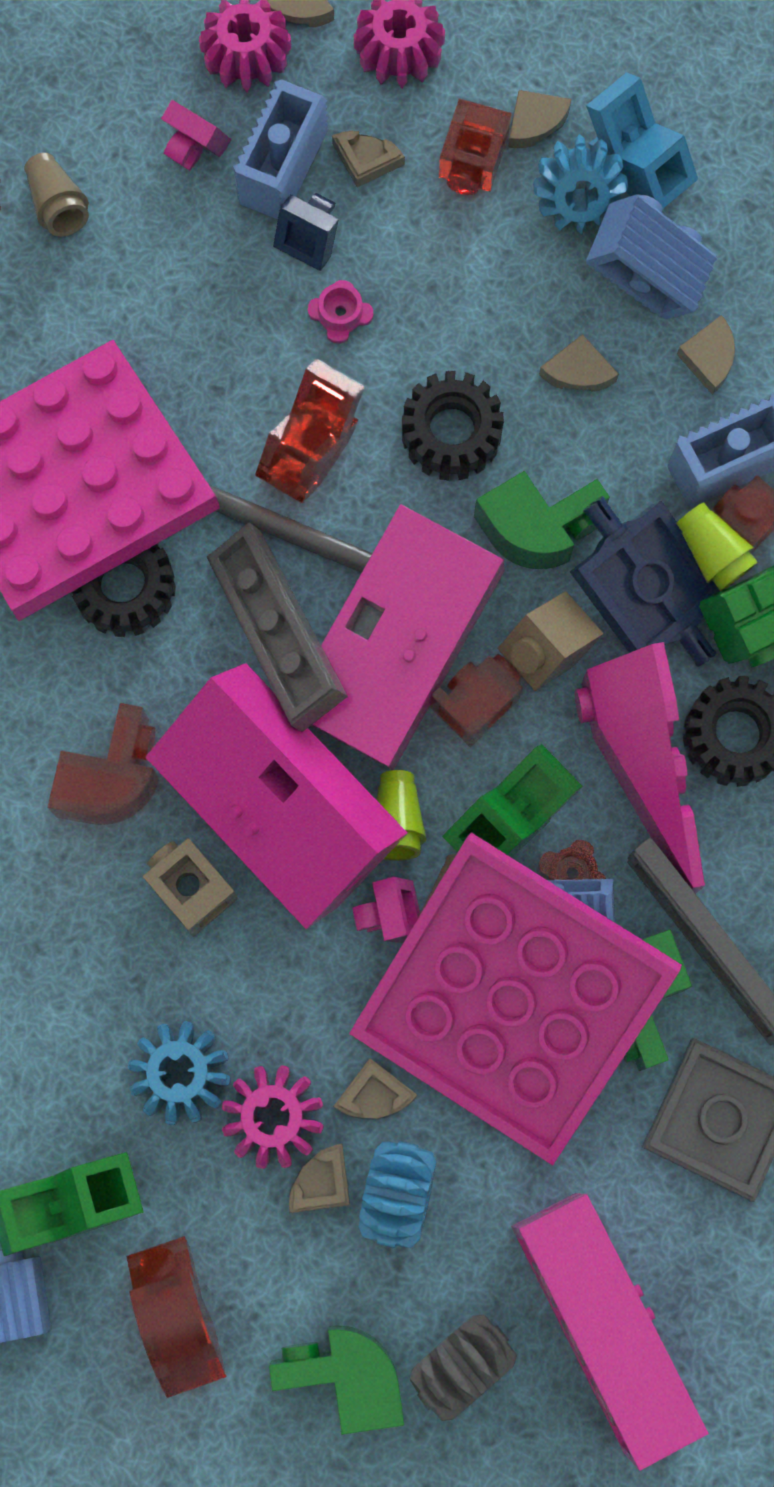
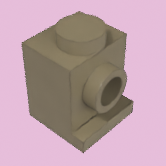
(176, 862)

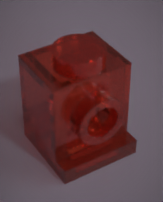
(474, 147)
(749, 511)
(478, 697)

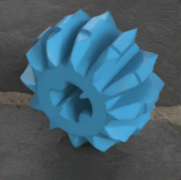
(559, 179)
(179, 1093)
(397, 1194)

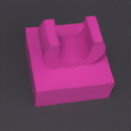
(191, 136)
(393, 911)

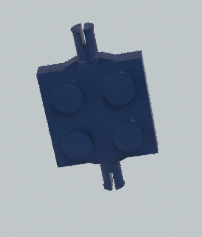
(646, 580)

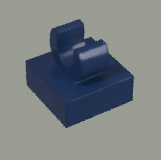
(307, 229)

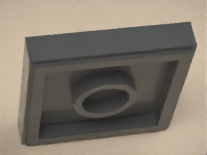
(717, 1120)

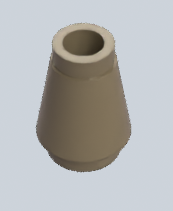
(55, 196)

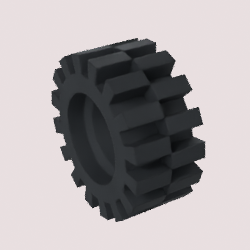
(458, 395)
(140, 610)
(702, 735)

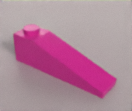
(632, 722)

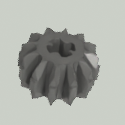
(463, 1367)

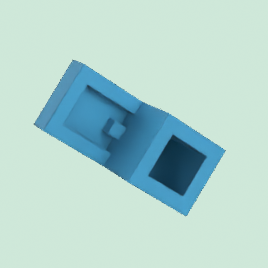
(652, 155)

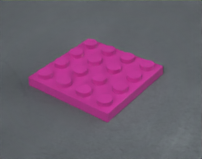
(87, 479)
(514, 998)

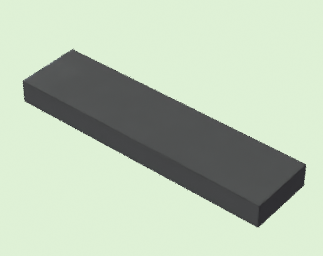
(276, 627)
(705, 935)

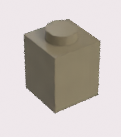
(550, 640)

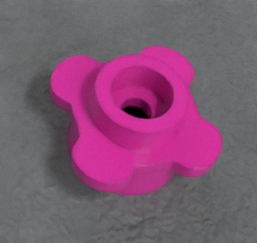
(345, 296)

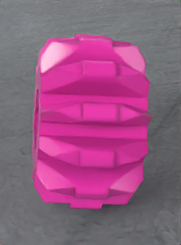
(245, 42)
(380, 43)
(282, 1134)

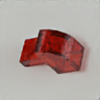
(312, 434)
(109, 788)
(174, 1318)

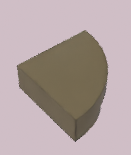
(309, 12)
(536, 118)
(366, 156)
(710, 354)
(579, 368)
(374, 1094)
(321, 1182)

